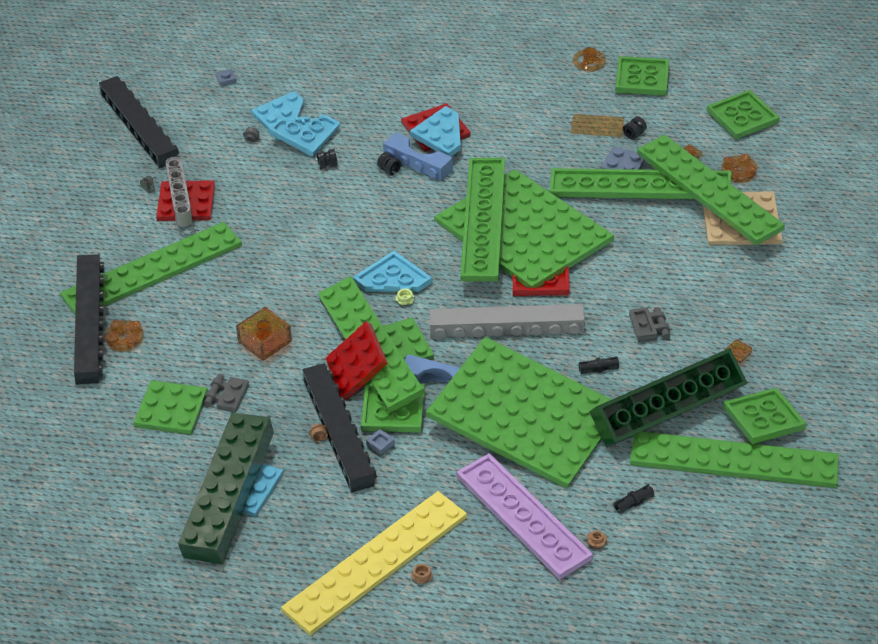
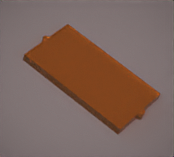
(597, 125)

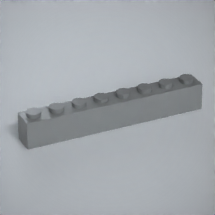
(506, 321)

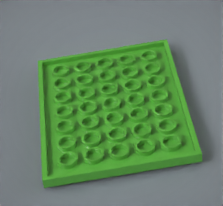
(537, 231)
(521, 411)

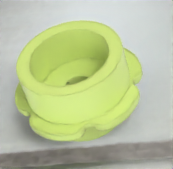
(404, 297)

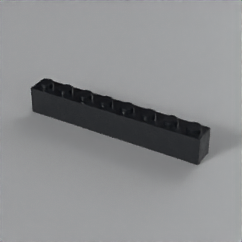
(138, 121)
(87, 319)
(340, 431)

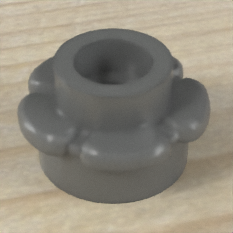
(251, 134)

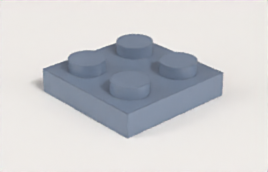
(622, 159)

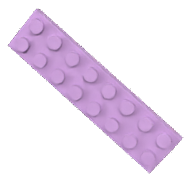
(524, 516)

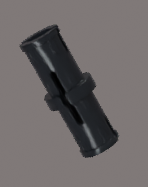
(598, 365)
(633, 498)

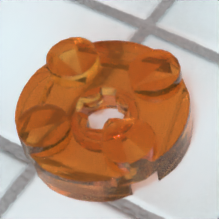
(748, 166)
(133, 338)

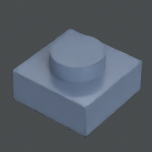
(226, 77)
(380, 442)

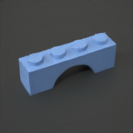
(435, 165)
(429, 370)

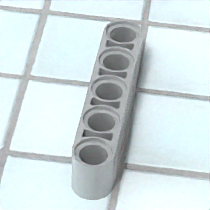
(179, 192)

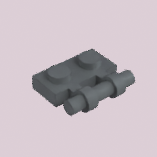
(643, 324)
(231, 396)

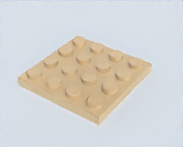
(721, 233)

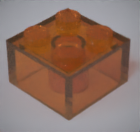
(264, 333)

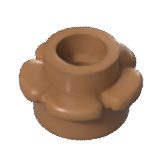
(318, 432)
(596, 543)
(421, 569)

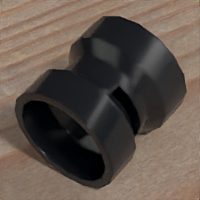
(634, 127)
(327, 159)
(388, 163)

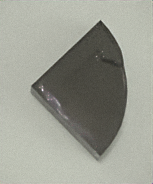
(147, 184)

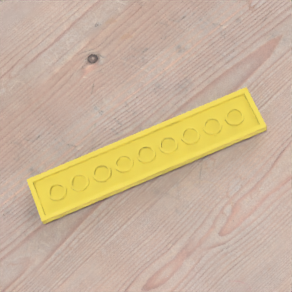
(373, 563)

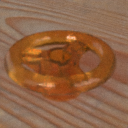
(589, 57)

